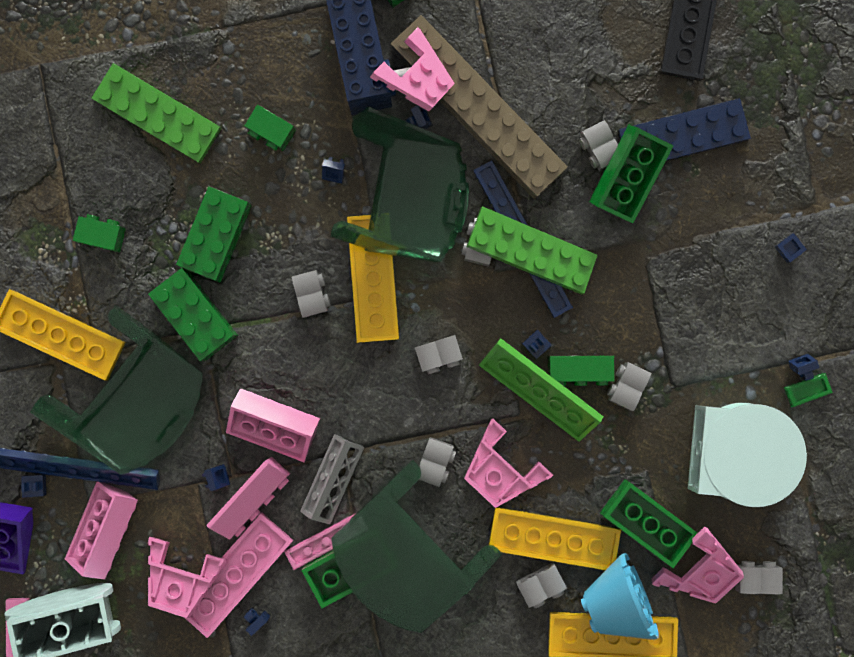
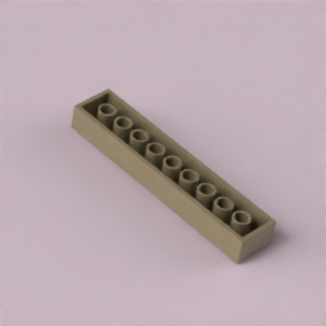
(487, 115)

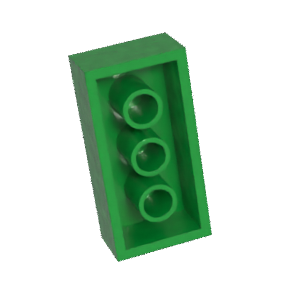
(631, 173)
(214, 234)
(193, 314)
(648, 523)
(326, 579)

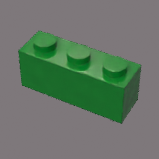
(581, 369)

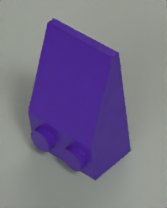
(15, 537)

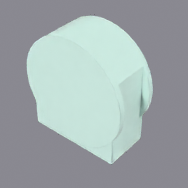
(745, 454)
(62, 622)

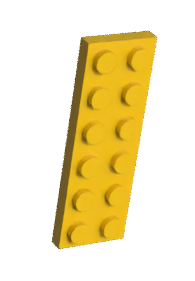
(373, 291)
(59, 335)
(554, 538)
(573, 637)

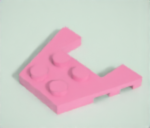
(425, 81)
(495, 476)
(709, 577)
(174, 588)

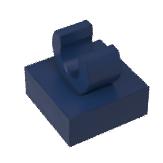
(420, 118)
(333, 170)
(790, 248)
(536, 344)
(804, 366)
(216, 477)
(33, 485)
(256, 621)

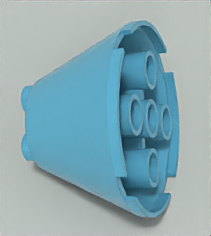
(620, 603)

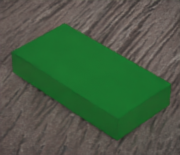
(808, 390)

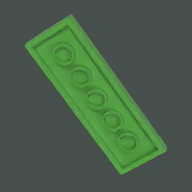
(156, 113)
(531, 250)
(540, 390)

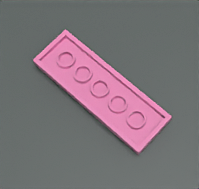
(244, 566)

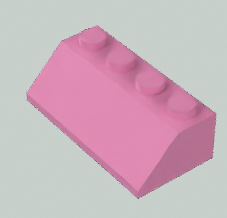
(272, 425)
(249, 498)
(100, 531)

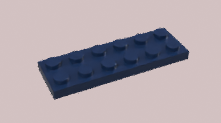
(700, 129)

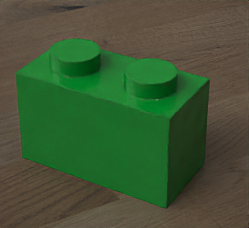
(269, 128)
(98, 233)

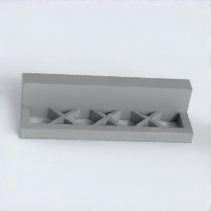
(328, 478)

